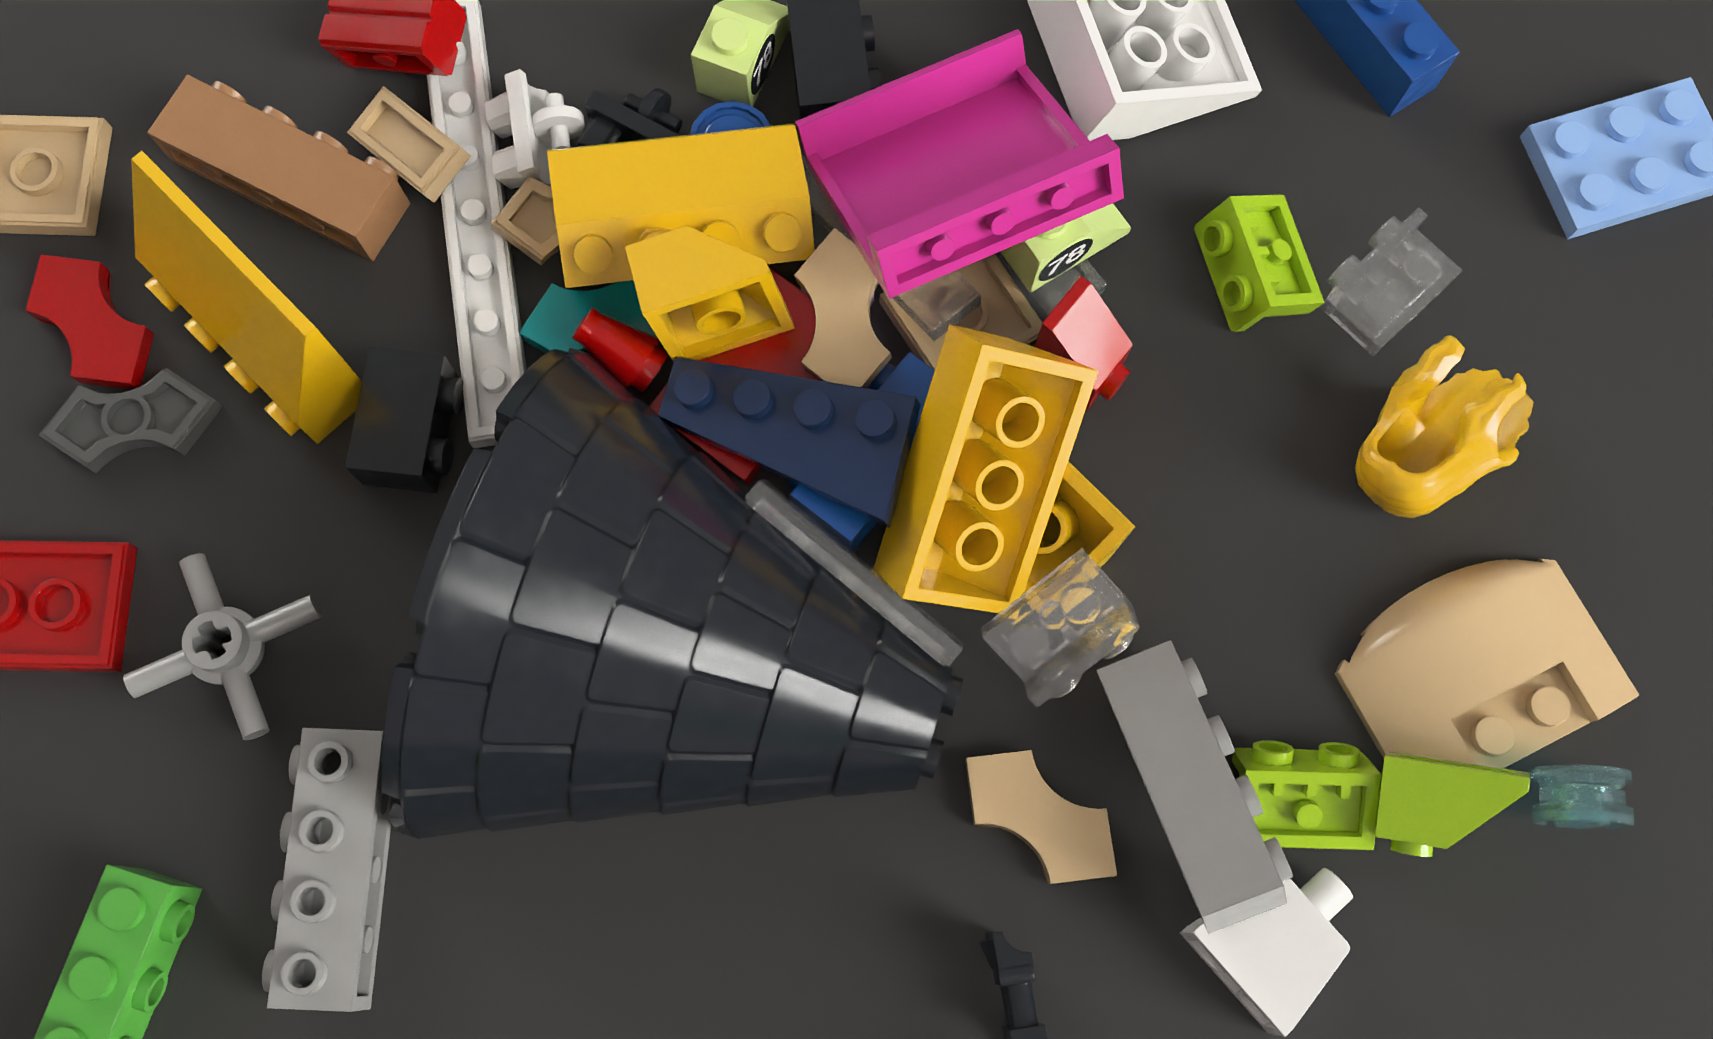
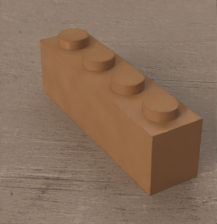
(281, 166)

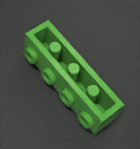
(120, 956)

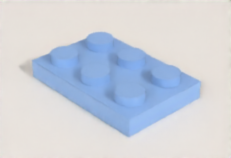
(1624, 157)

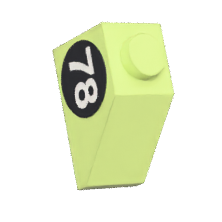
(738, 48)
(1065, 246)

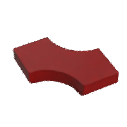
(78, 301)

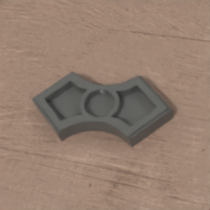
(157, 414)

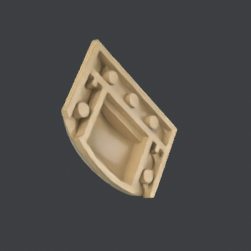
(1483, 666)

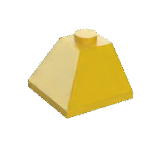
(704, 293)

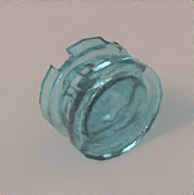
(1582, 796)

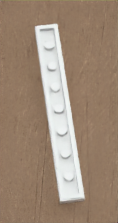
(477, 256)

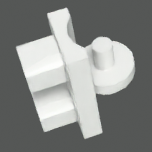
(537, 125)

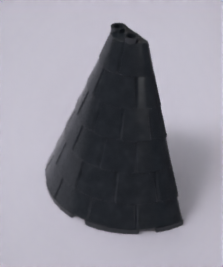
(634, 637)

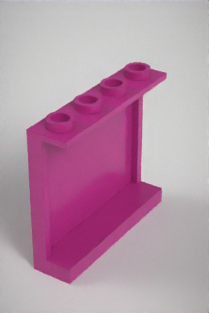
(955, 164)

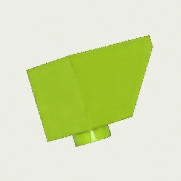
(1440, 800)

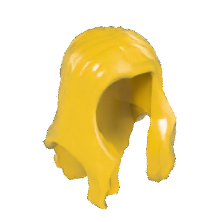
(1441, 436)

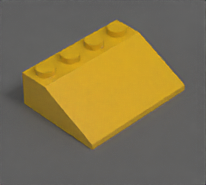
(238, 309)

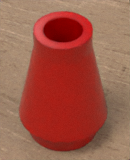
(621, 349)

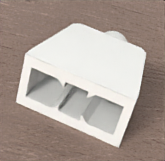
(1280, 956)

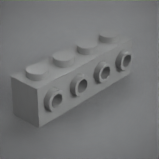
(1193, 788)
(332, 874)

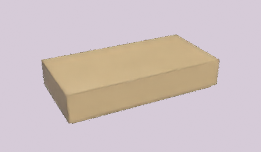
(409, 144)

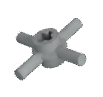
(204, 637)

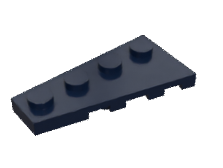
(818, 433)

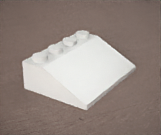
(1143, 61)

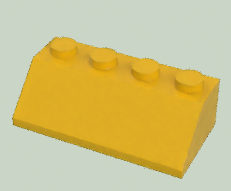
(727, 184)
(983, 471)

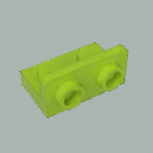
(1257, 260)
(1313, 795)

